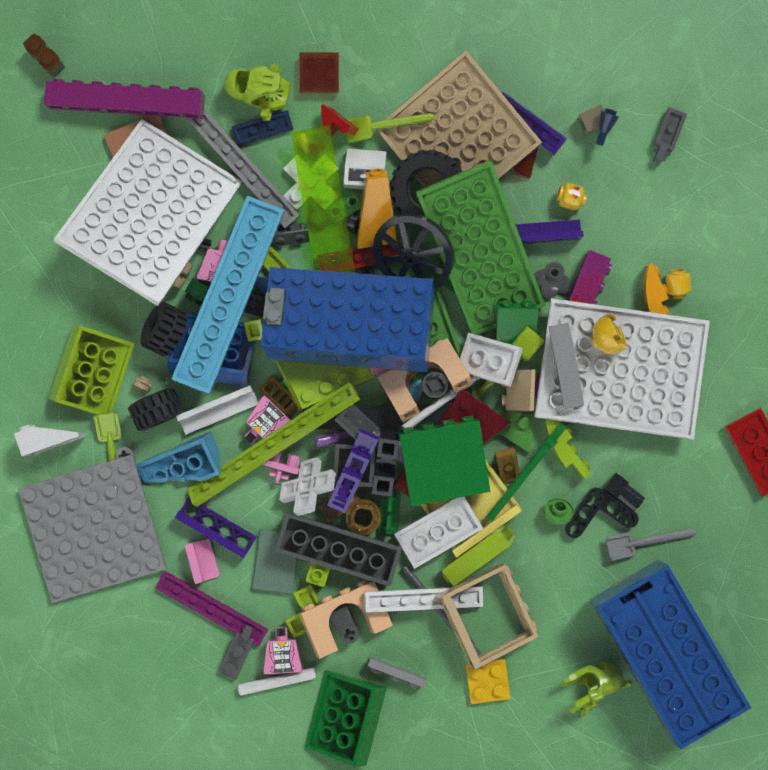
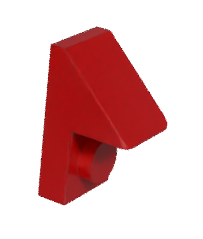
(336, 121)

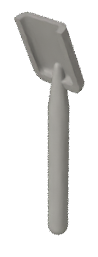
(623, 546)

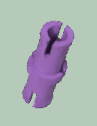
(333, 437)

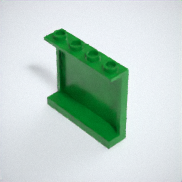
(444, 461)

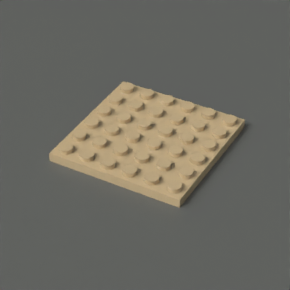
(469, 122)

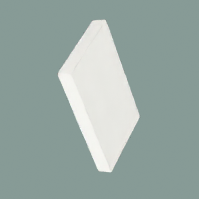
(490, 359)

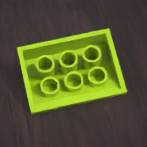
(91, 370)
(316, 381)

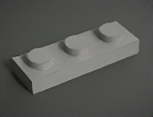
(397, 673)

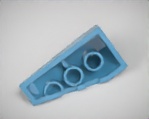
(191, 460)

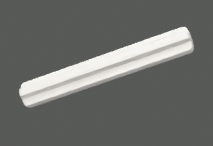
(276, 681)

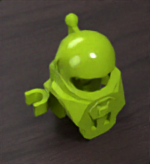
(257, 84)
(607, 681)

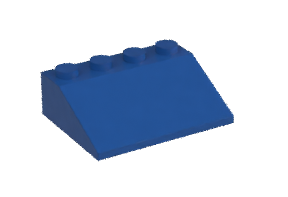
(237, 361)

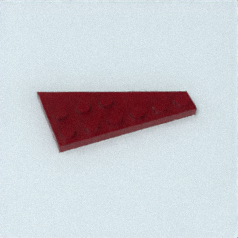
(462, 406)

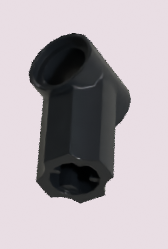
(620, 489)

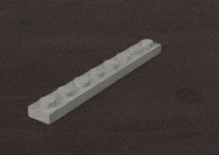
(243, 166)

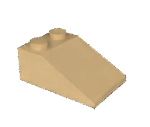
(521, 393)

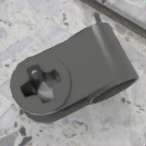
(343, 620)

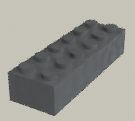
(338, 549)

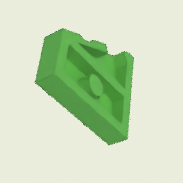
(520, 429)

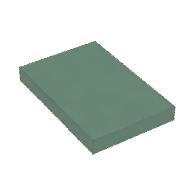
(273, 569)

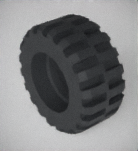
(410, 168)

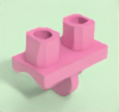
(291, 466)

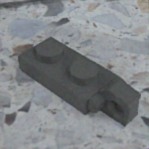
(668, 133)
(237, 653)

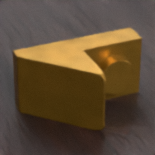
(507, 464)

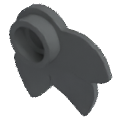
(550, 283)

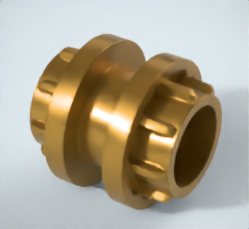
(359, 528)

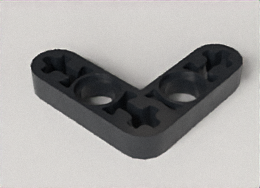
(600, 505)

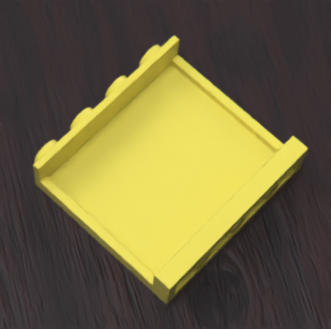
(482, 505)

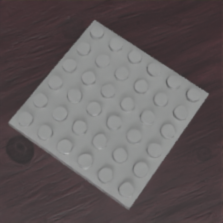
(92, 528)

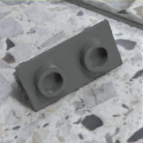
(297, 235)

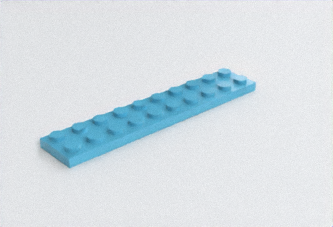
(228, 295)

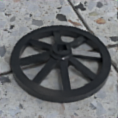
(413, 249)

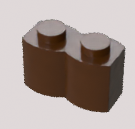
(44, 55)

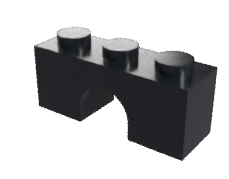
(385, 463)

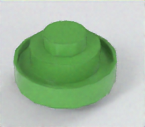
(558, 511)

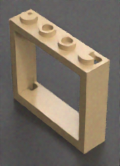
(458, 627)

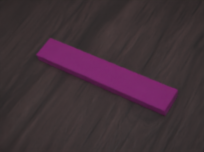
(209, 607)

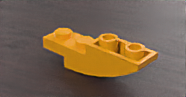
(654, 291)

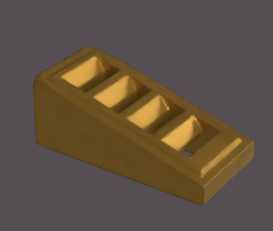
(291, 409)

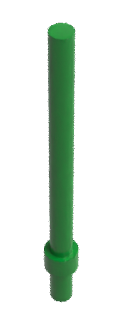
(550, 441)

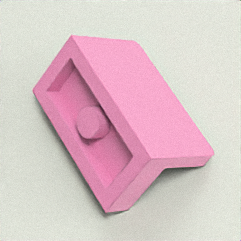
(202, 560)

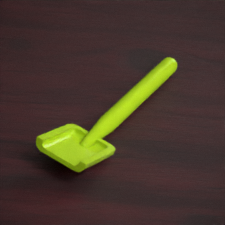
(365, 125)
(529, 342)
(107, 430)

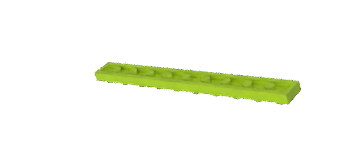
(274, 443)

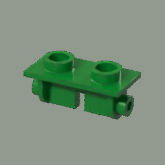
(389, 513)

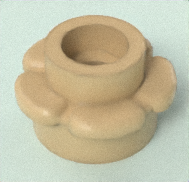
(142, 383)

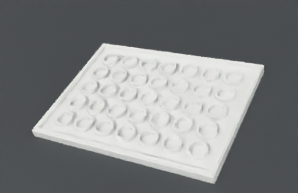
(148, 212)
(642, 389)

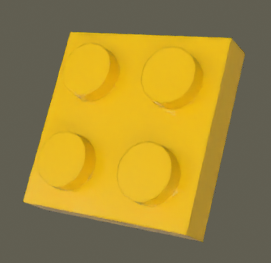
(488, 682)

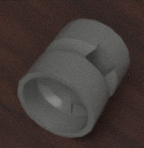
(434, 385)

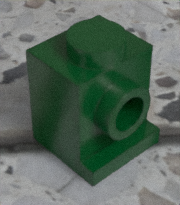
(196, 292)

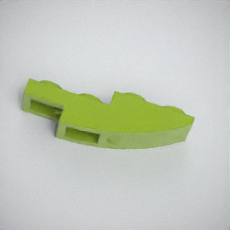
(566, 453)

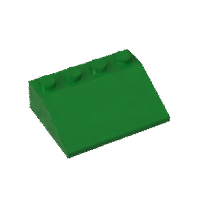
(345, 718)

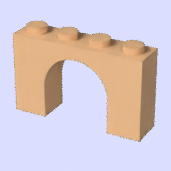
(441, 358)
(316, 618)

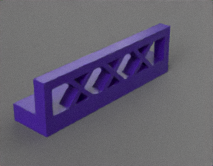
(550, 137)
(550, 231)
(213, 534)

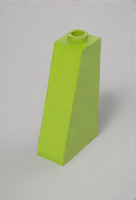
(478, 555)

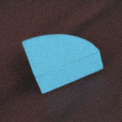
(415, 390)

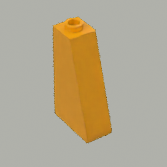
(375, 208)

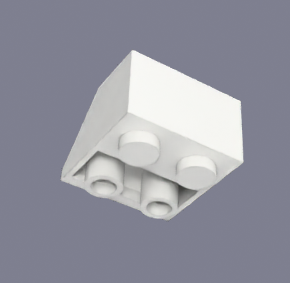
(360, 162)

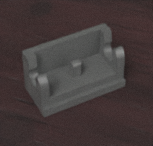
(353, 420)

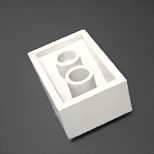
(36, 440)

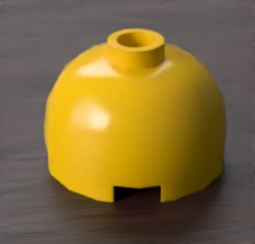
(608, 335)

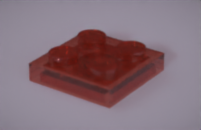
(319, 72)

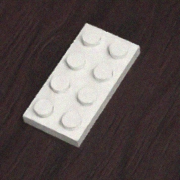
(438, 531)

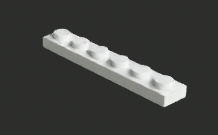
(419, 599)

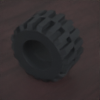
(163, 329)
(155, 409)

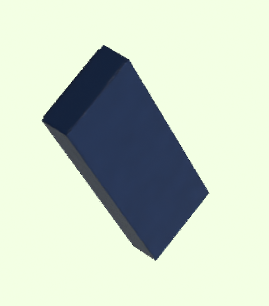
(260, 129)

